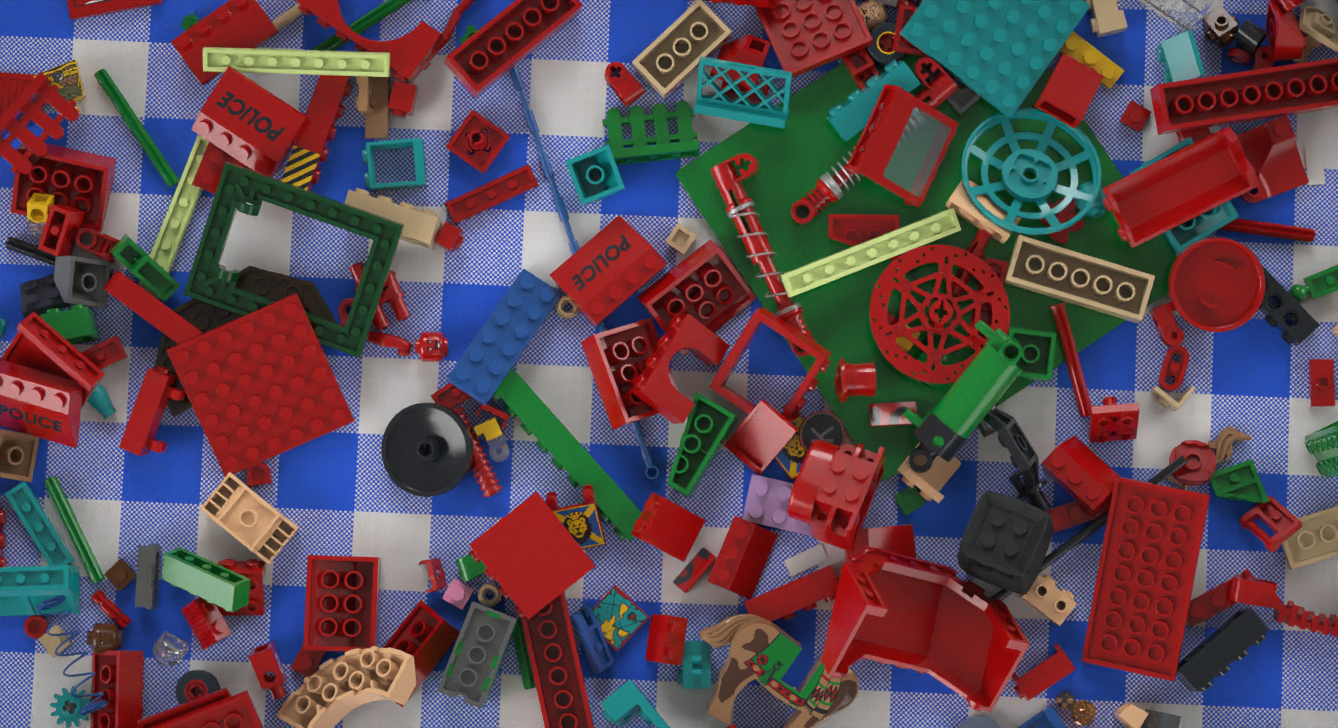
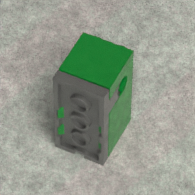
(478, 654)

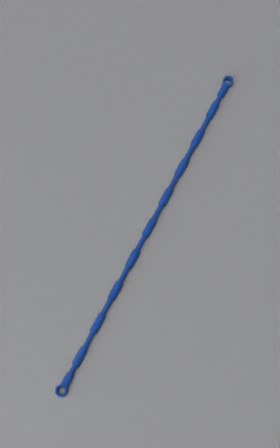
(574, 246)

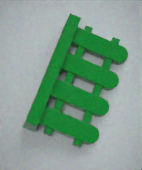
(663, 149)

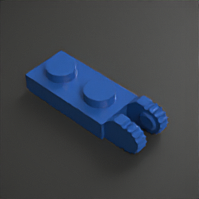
(592, 639)

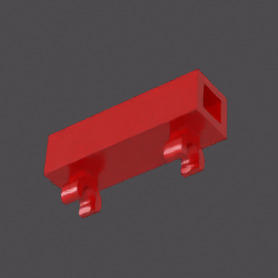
(149, 410)

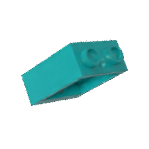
(419, 161)

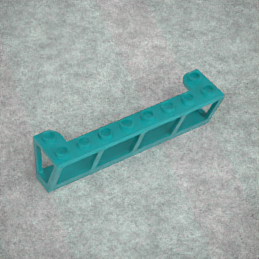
(30, 585)

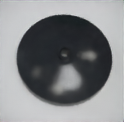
(408, 454)

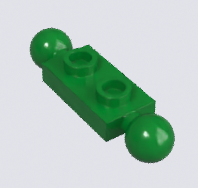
(1316, 285)

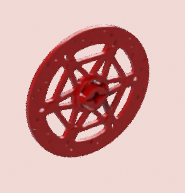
(947, 305)

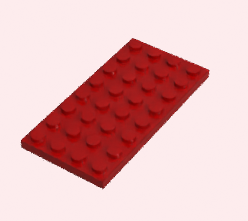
(1145, 578)

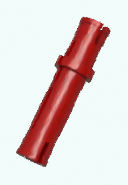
(977, 248)

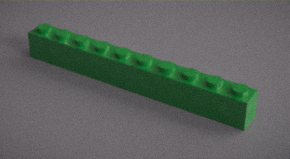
(567, 453)

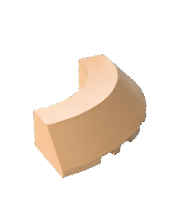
(349, 683)

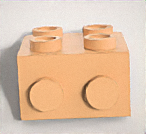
(932, 480)

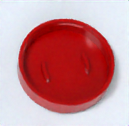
(1216, 284)

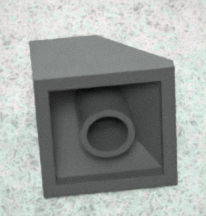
(82, 280)

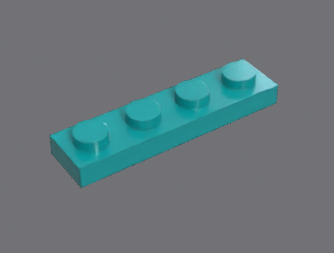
(39, 525)

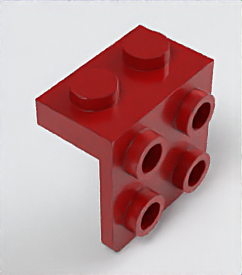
(255, 571)
(666, 639)

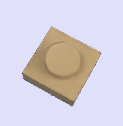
(680, 239)
(50, 642)

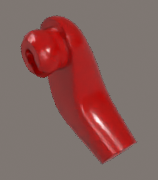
(390, 340)

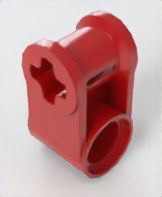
(625, 86)
(100, 246)

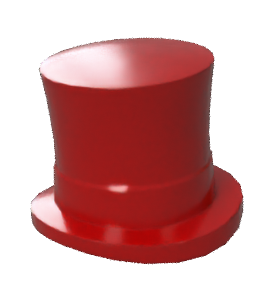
(854, 380)

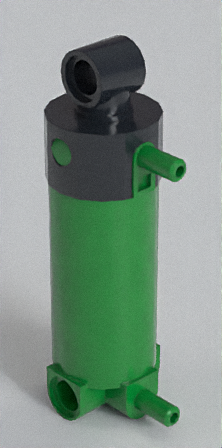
(967, 401)

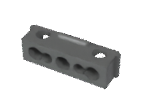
(148, 576)

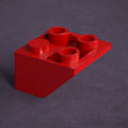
(744, 50)

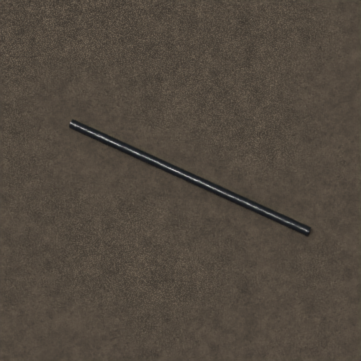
(1094, 526)

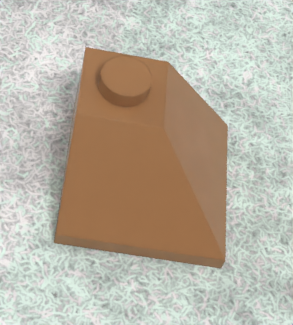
(17, 455)

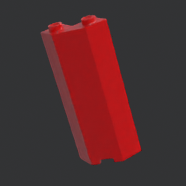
(1180, 187)

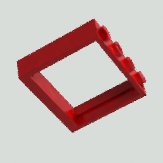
(764, 316)

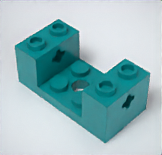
(627, 704)

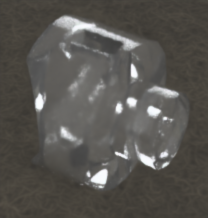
(170, 649)

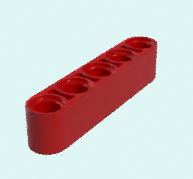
(150, 308)

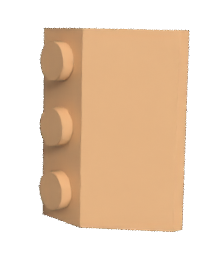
(966, 209)

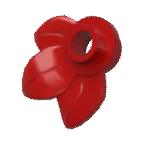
(1064, 216)

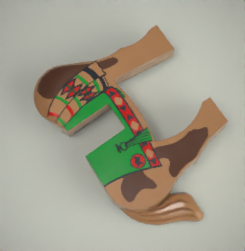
(765, 654)

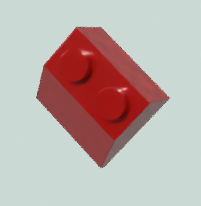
(1283, 33)

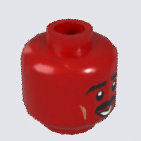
(432, 346)

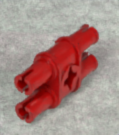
(392, 295)

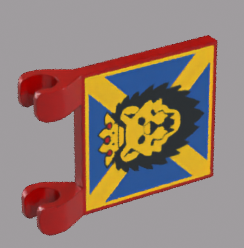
(792, 454)
(580, 519)

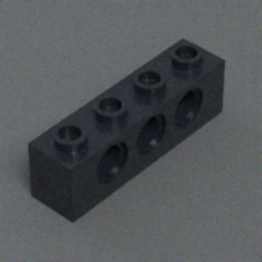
(1303, 322)

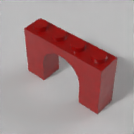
(654, 383)

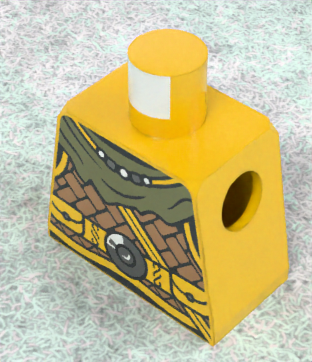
(69, 81)

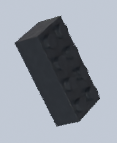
(1221, 649)

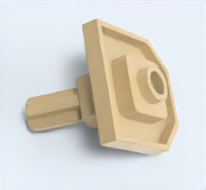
(1319, 29)

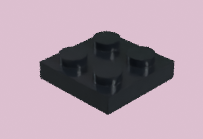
(41, 296)

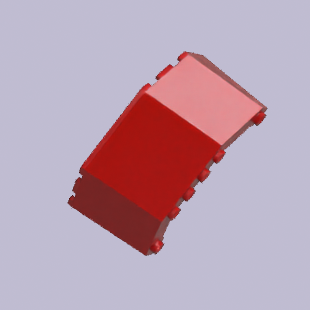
(923, 621)

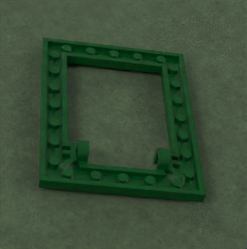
(217, 286)

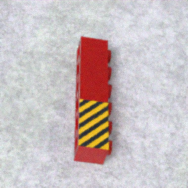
(317, 130)

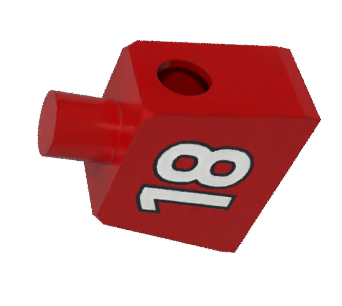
(266, 659)

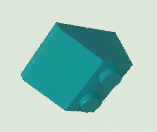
(1180, 58)
(595, 175)

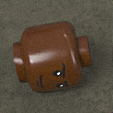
(104, 638)

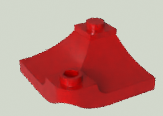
(1275, 158)

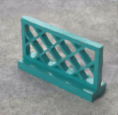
(738, 109)

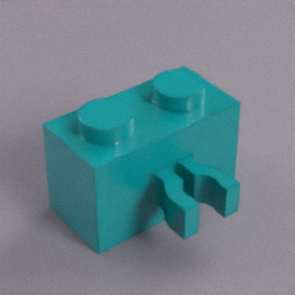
(695, 665)

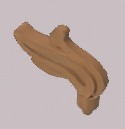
(1224, 442)

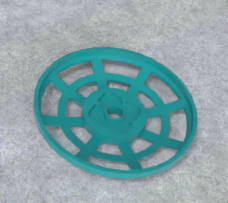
(1030, 161)

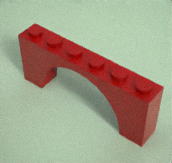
(406, 53)

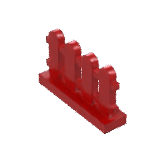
(25, 105)

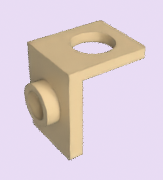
(1166, 401)

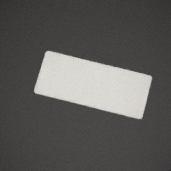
(1314, 164)
(806, 560)

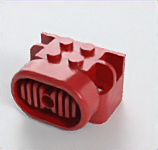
(836, 491)

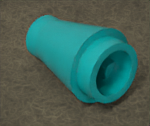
(101, 402)

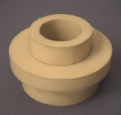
(564, 314)
(482, 595)

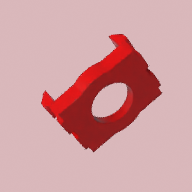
(495, 411)
(433, 564)

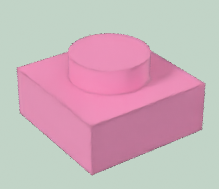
(458, 593)

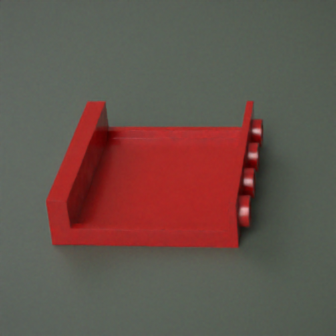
(46, 350)
(531, 556)

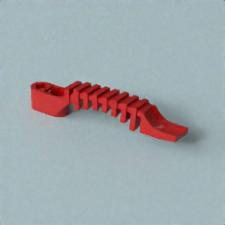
(1263, 593)

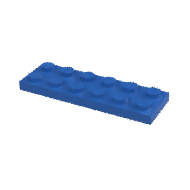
(504, 337)

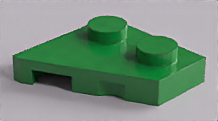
(1239, 483)

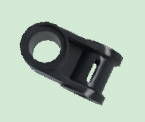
(1249, 37)

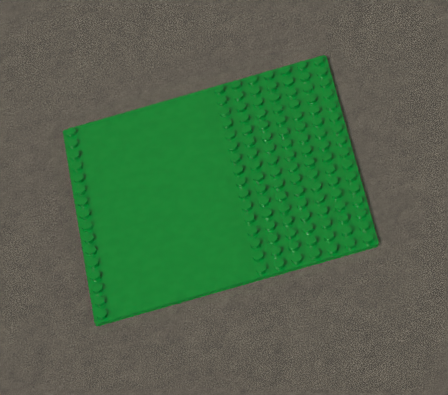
(839, 310)

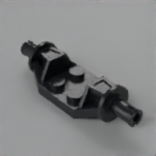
(1021, 455)

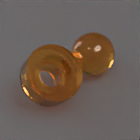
(1066, 700)

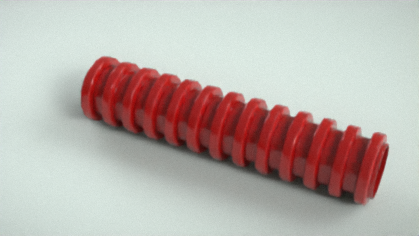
(480, 464)

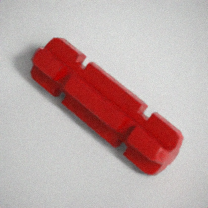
(110, 609)

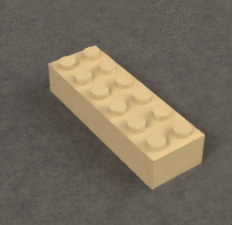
(1079, 279)

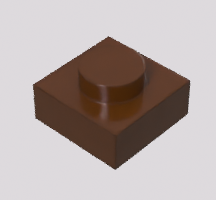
(121, 574)

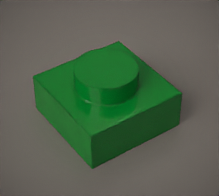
(909, 500)

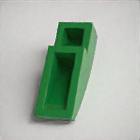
(145, 268)

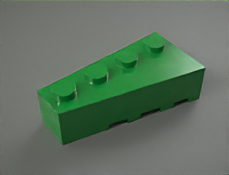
(702, 439)

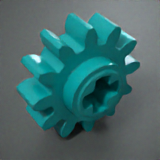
(62, 703)

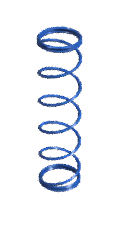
(90, 707)

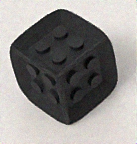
(1005, 542)

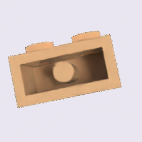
(1049, 600)

